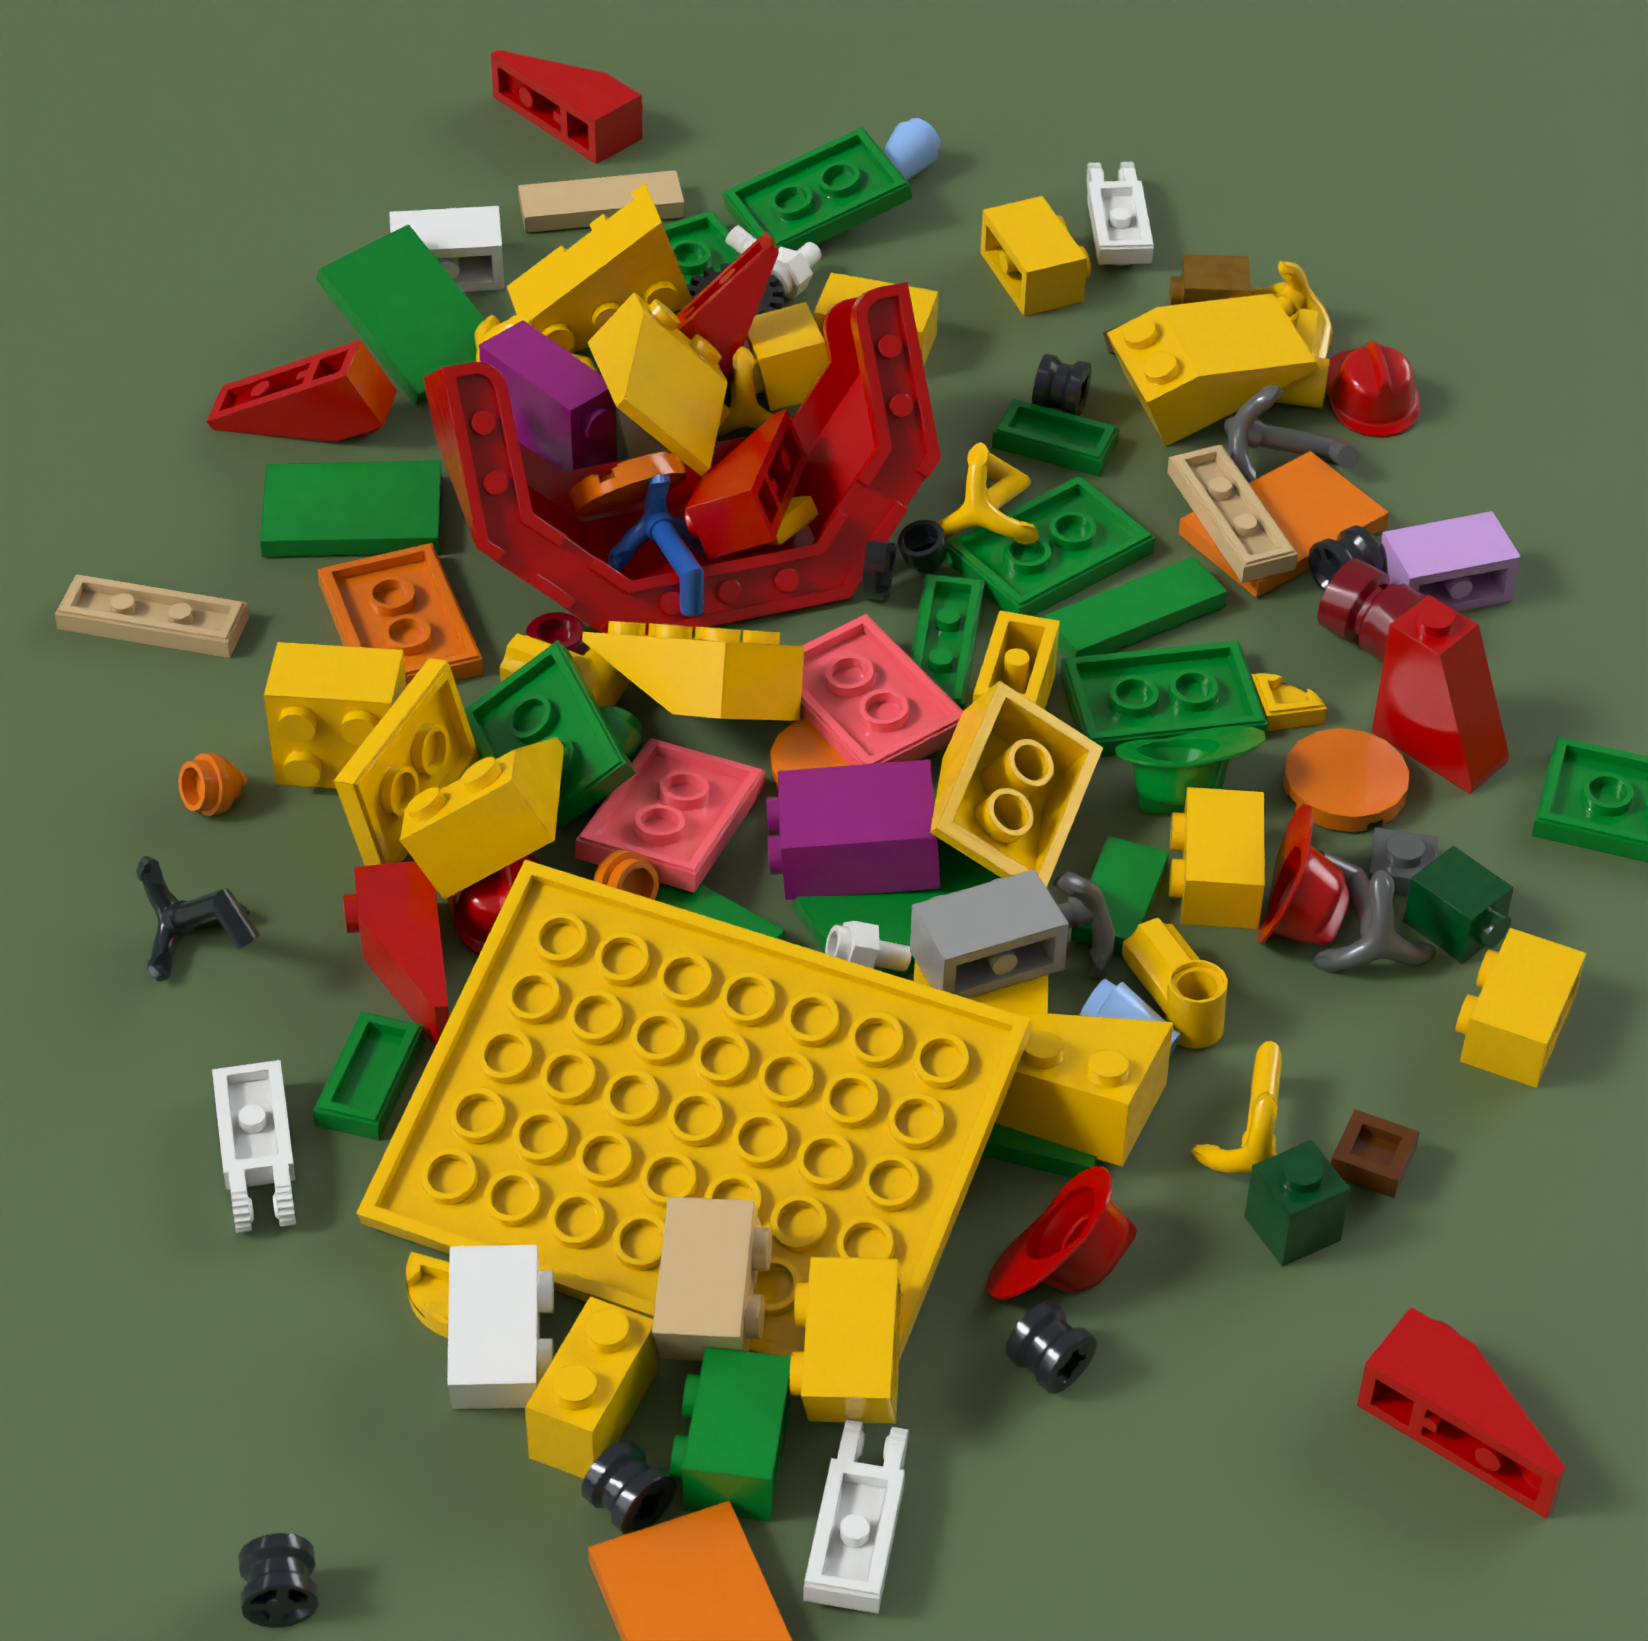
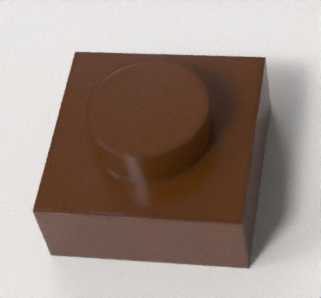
(1374, 1153)

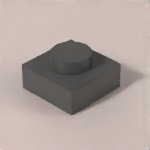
(1401, 855)

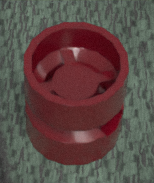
(1363, 605)

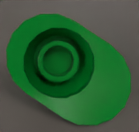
(1188, 760)

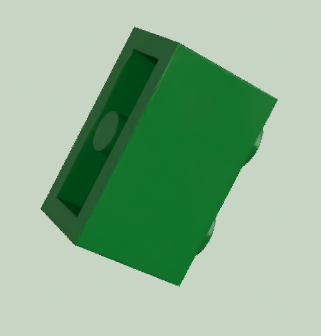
(735, 1432)

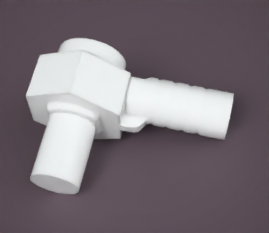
(791, 266)
(861, 945)

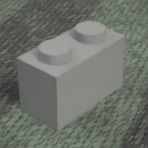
(989, 936)

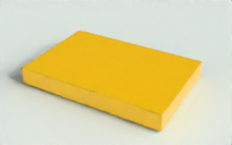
(412, 748)

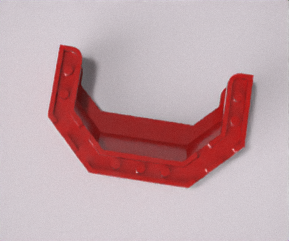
(867, 455)

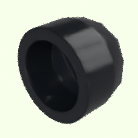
(923, 545)

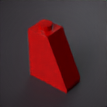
(1440, 695)

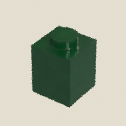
(1458, 905)
(1297, 1202)

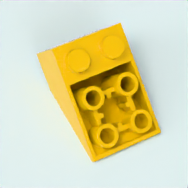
(707, 673)

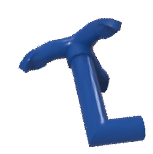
(671, 536)

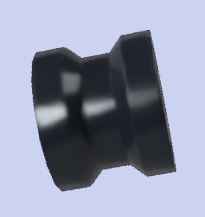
(1062, 384)
(1330, 555)
(1051, 1347)
(628, 1487)
(278, 1580)

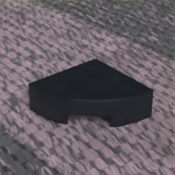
(878, 569)

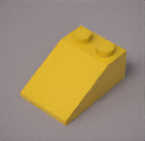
(1208, 359)
(663, 378)
(1012, 784)
(486, 817)

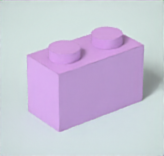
(1455, 560)

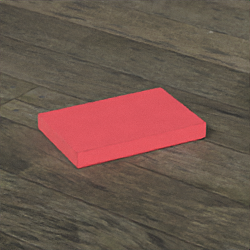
(873, 697)
(673, 812)

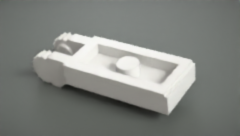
(1119, 217)
(254, 1138)
(856, 1523)

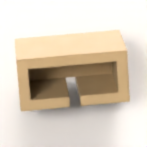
(710, 1277)

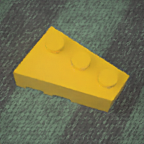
(583, 286)
(1088, 1082)

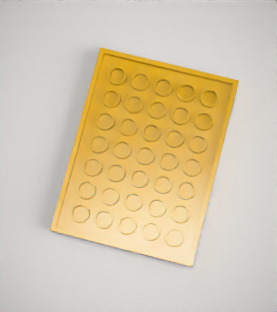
(675, 1055)

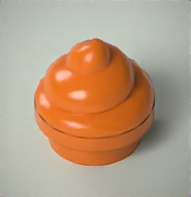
(210, 784)
(628, 872)

